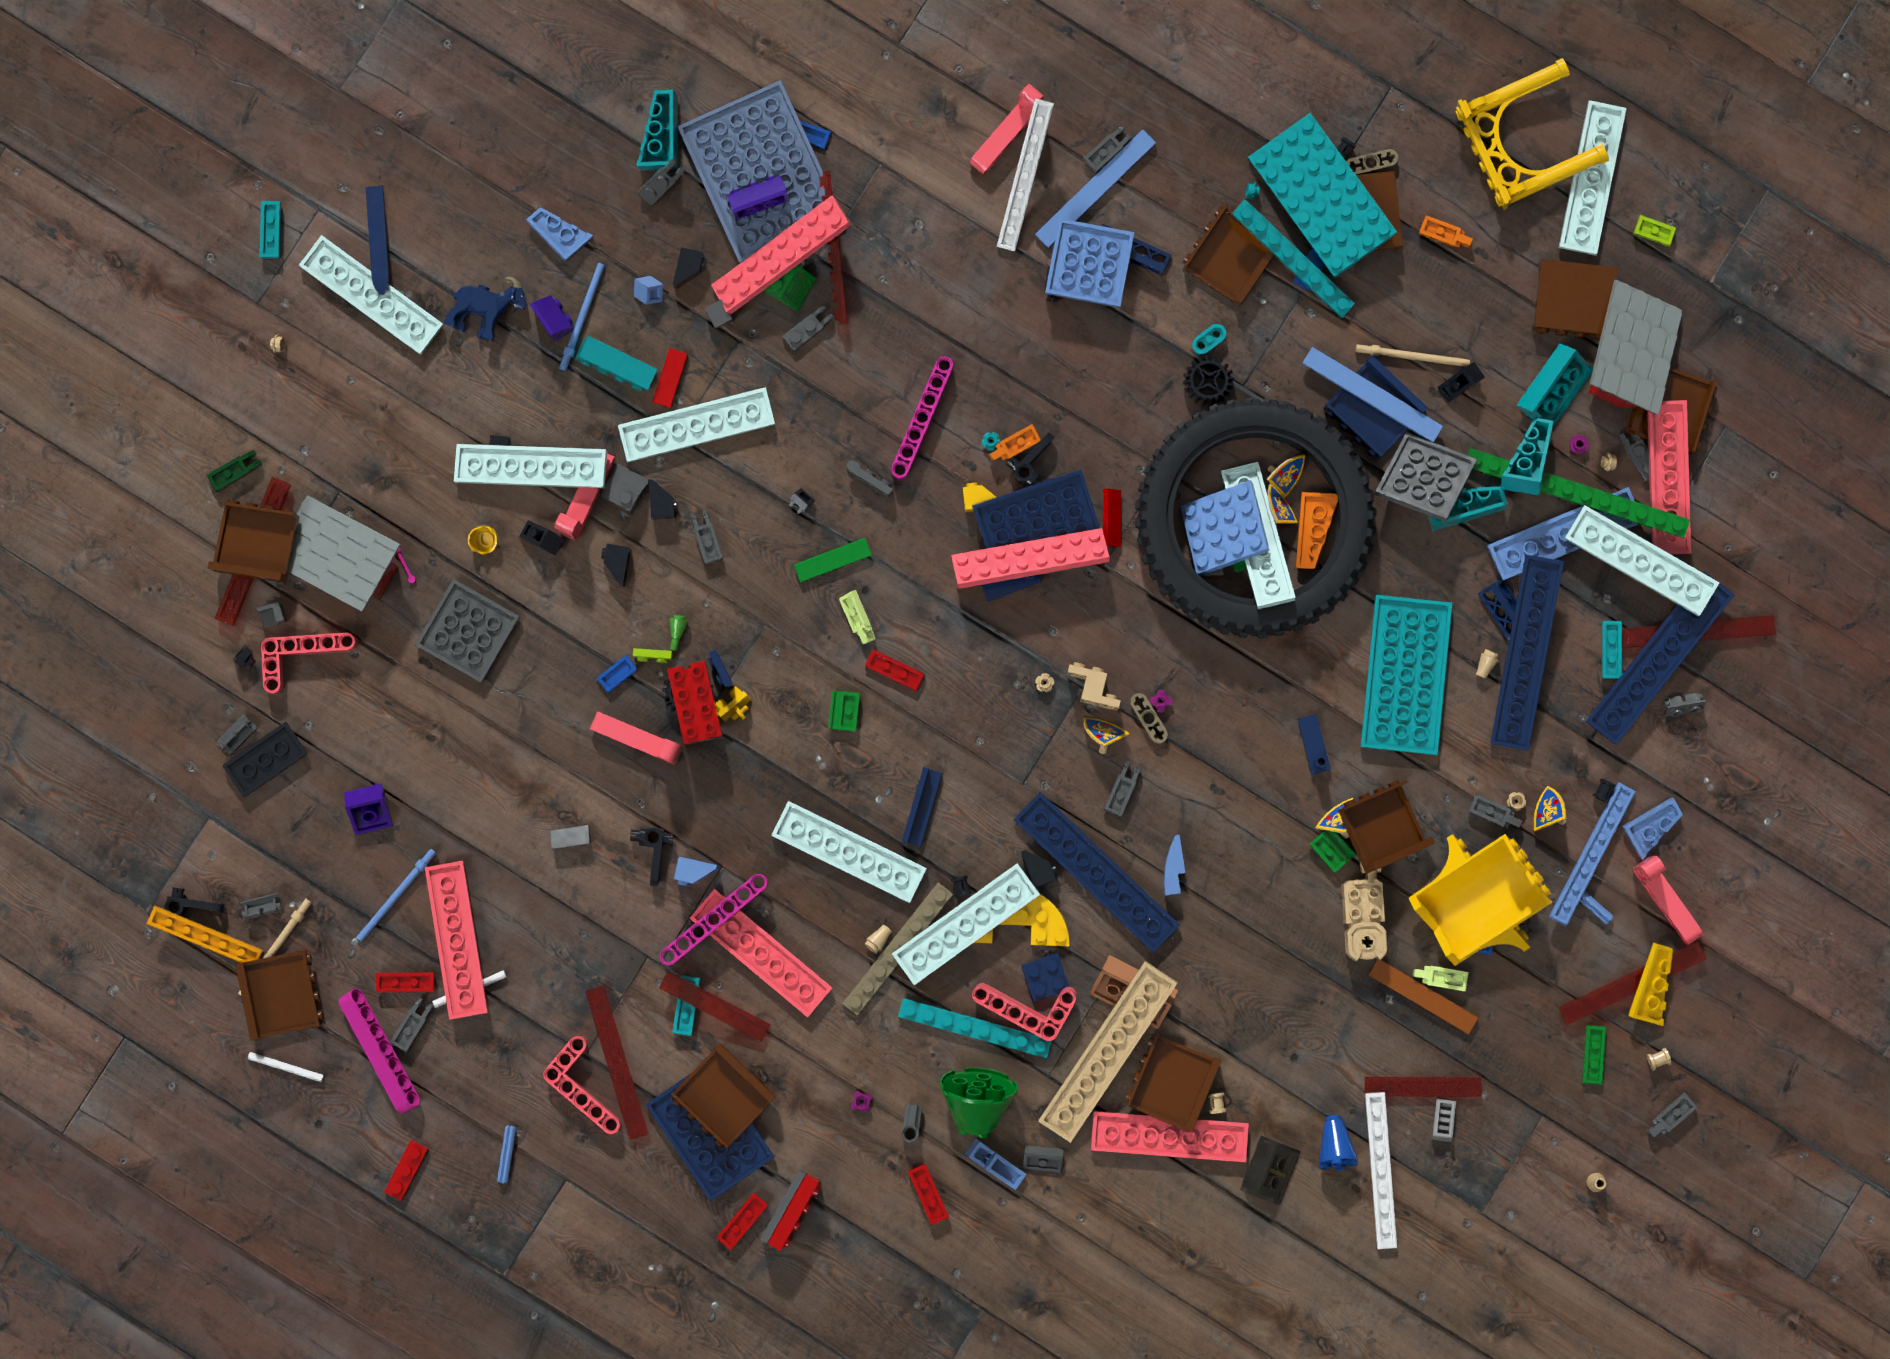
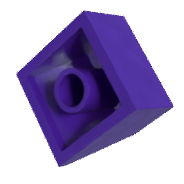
(552, 317)
(368, 809)

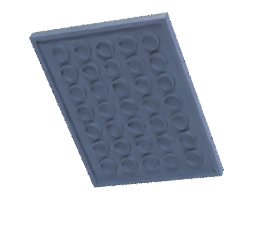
(746, 145)

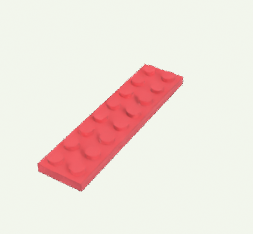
(781, 255)
(1670, 471)
(1030, 558)
(456, 940)
(765, 956)
(1154, 1137)

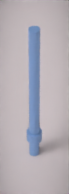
(569, 350)
(420, 866)

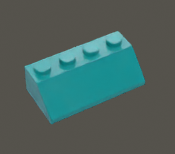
(1555, 385)

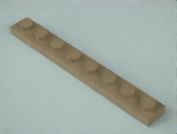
(886, 962)

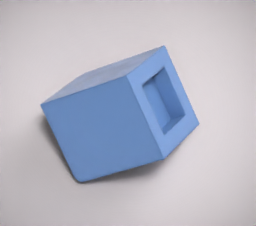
(648, 290)

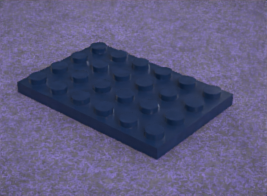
(1037, 511)
(712, 1166)

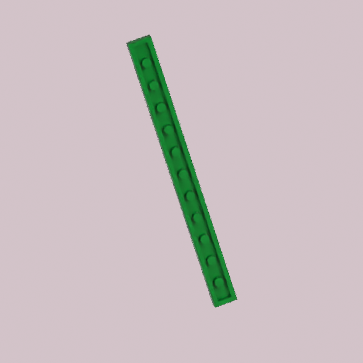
(1591, 497)

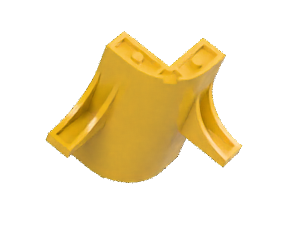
(1481, 898)

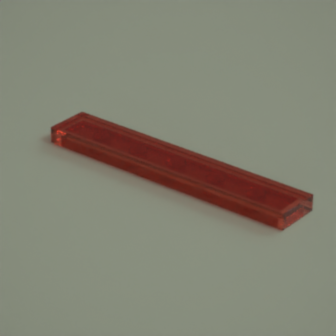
(714, 1006)
(1424, 1086)

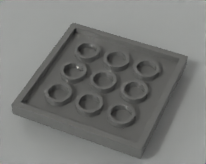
(1426, 477)
(467, 630)

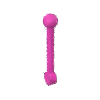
(411, 579)

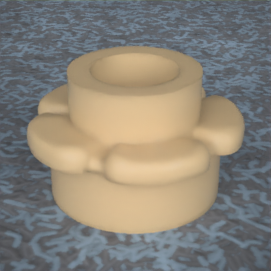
(278, 344)
(1609, 462)
(1044, 677)
(1516, 796)

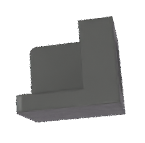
(718, 314)
(272, 614)

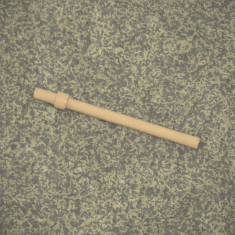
(1375, 350)
(297, 916)

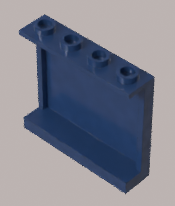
(1365, 422)

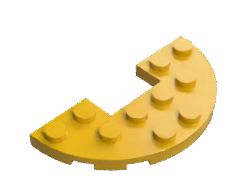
(1045, 921)

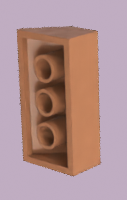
(1114, 980)

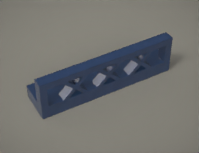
(1147, 261)
(1507, 602)
(921, 807)

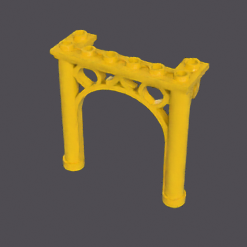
(1503, 97)

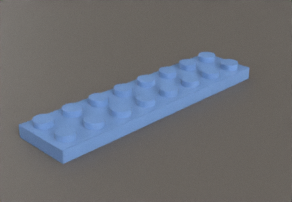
(1543, 540)

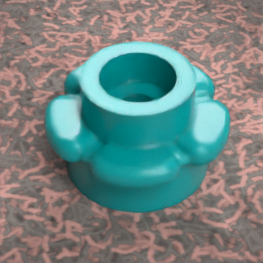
(1252, 191)
(990, 436)

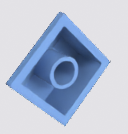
(693, 871)

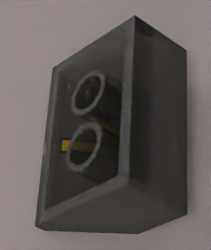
(1270, 1170)

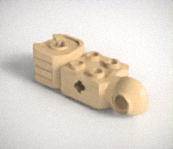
(1363, 913)

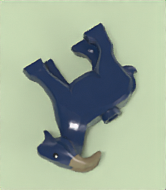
(484, 304)

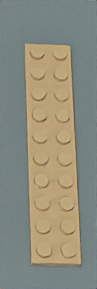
(1107, 1051)

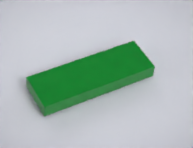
(1594, 1055)

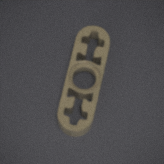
(1385, 164)
(1156, 719)

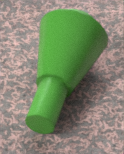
(677, 628)

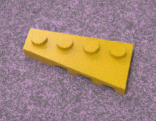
(1650, 995)

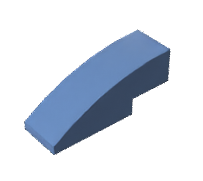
(1173, 866)
(995, 1164)

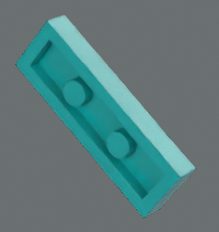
(270, 229)
(1611, 649)
(685, 1012)

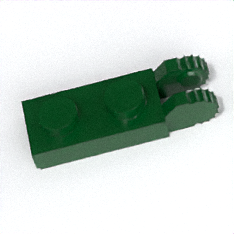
(232, 471)

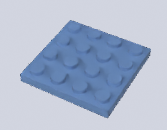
(1089, 263)
(1224, 528)

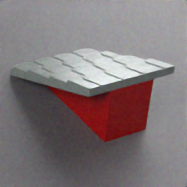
(1635, 349)
(341, 555)

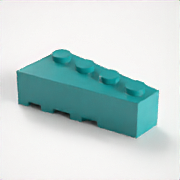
(661, 132)
(615, 363)
(1529, 462)
(1473, 505)

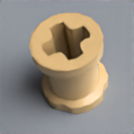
(1659, 1059)
(1216, 1103)

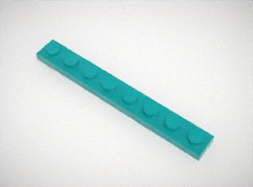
(1292, 258)
(974, 1028)

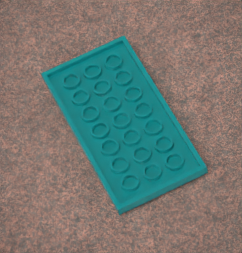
(1322, 195)
(1406, 675)

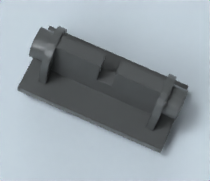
(1693, 703)
(236, 734)
(265, 904)

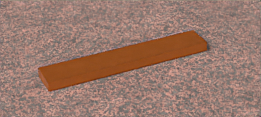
(1423, 996)

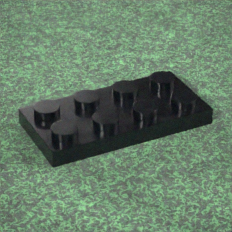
(265, 759)

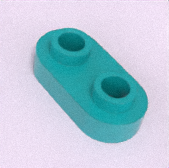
(1208, 339)

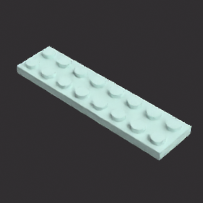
(1592, 186)
(355, 285)
(696, 424)
(530, 466)
(1642, 560)
(1268, 570)
(849, 852)
(965, 924)

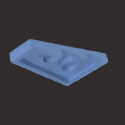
(558, 234)
(1651, 826)

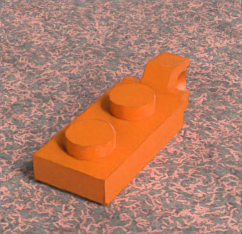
(1444, 233)
(1016, 443)

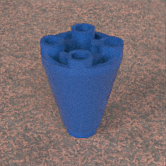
(1336, 1145)

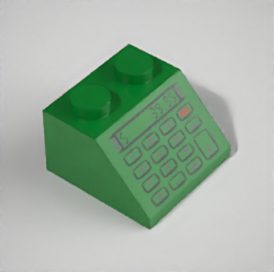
(792, 287)

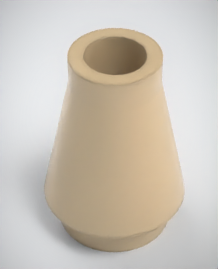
(1487, 663)
(877, 940)
(1592, 1180)

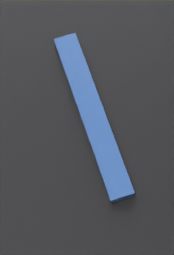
(1097, 185)
(1372, 394)
(1592, 854)

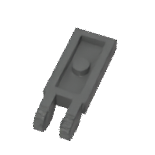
(1106, 150)
(659, 183)
(806, 329)
(1638, 454)
(869, 478)
(707, 539)
(1121, 791)
(410, 1026)

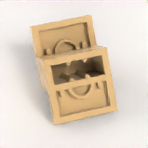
(1093, 686)

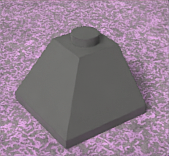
(624, 488)

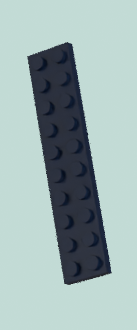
(1526, 652)
(1654, 666)
(1096, 872)

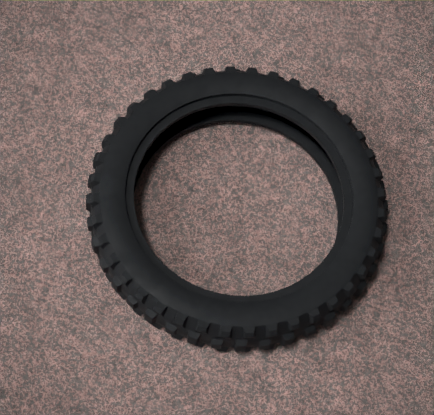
(1273, 422)

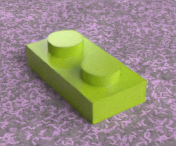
(1654, 230)
(644, 655)

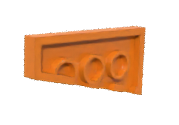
(1314, 524)

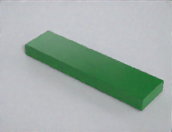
(832, 560)

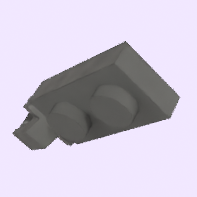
(1493, 812)
(1672, 1115)

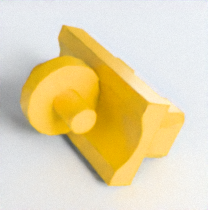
(735, 707)

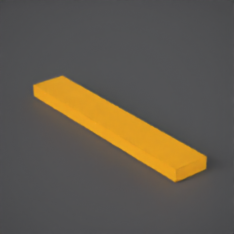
(203, 935)

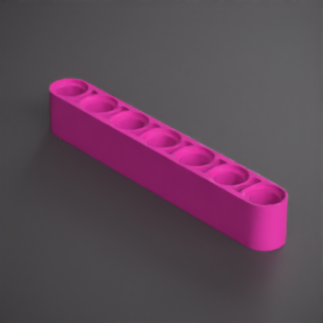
(922, 408)
(704, 921)
(379, 1051)

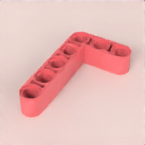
(1006, 131)
(580, 508)
(299, 649)
(636, 738)
(1651, 877)
(1026, 1012)
(577, 1088)

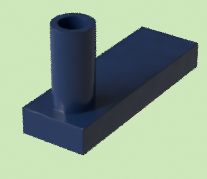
(1003, 588)
(1314, 744)

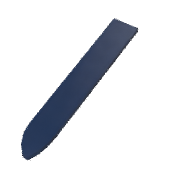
(377, 238)

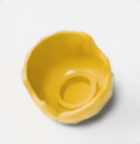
(483, 540)

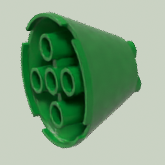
(977, 1099)

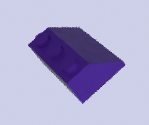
(758, 197)

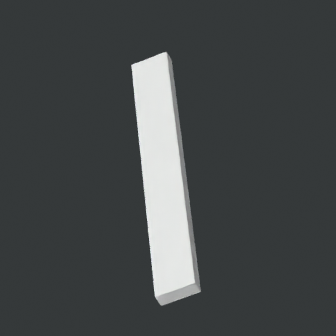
(1025, 174)
(1380, 1170)

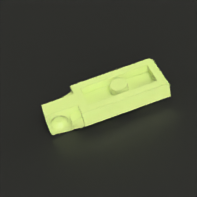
(857, 616)
(1443, 977)

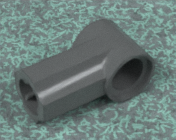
(911, 1120)

